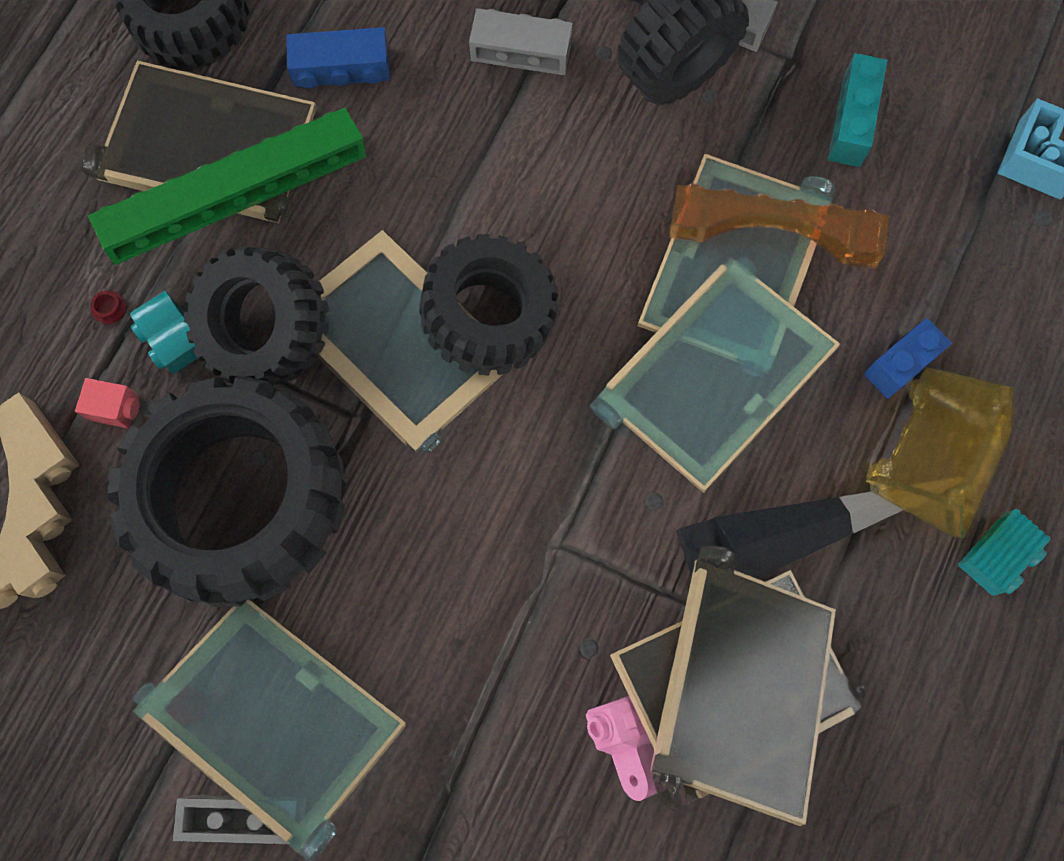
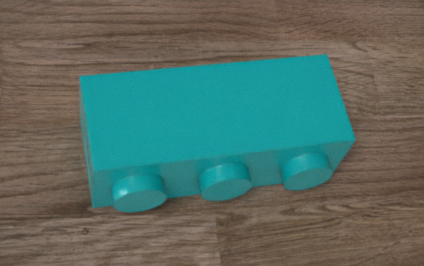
(857, 110)

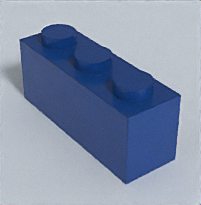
(338, 57)

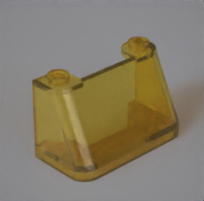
(947, 449)

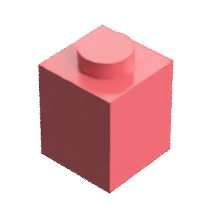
(107, 403)

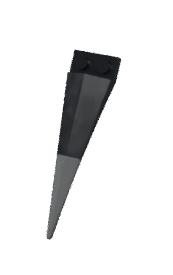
(783, 534)

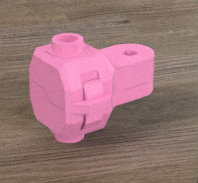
(620, 733)

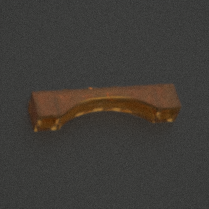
(847, 234)

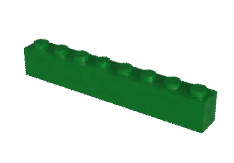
(227, 186)

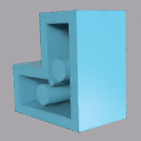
(1036, 151)

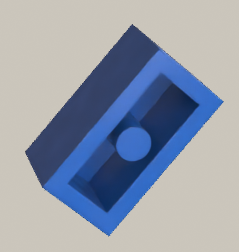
(907, 358)

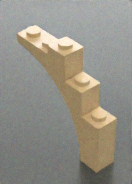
(34, 513)

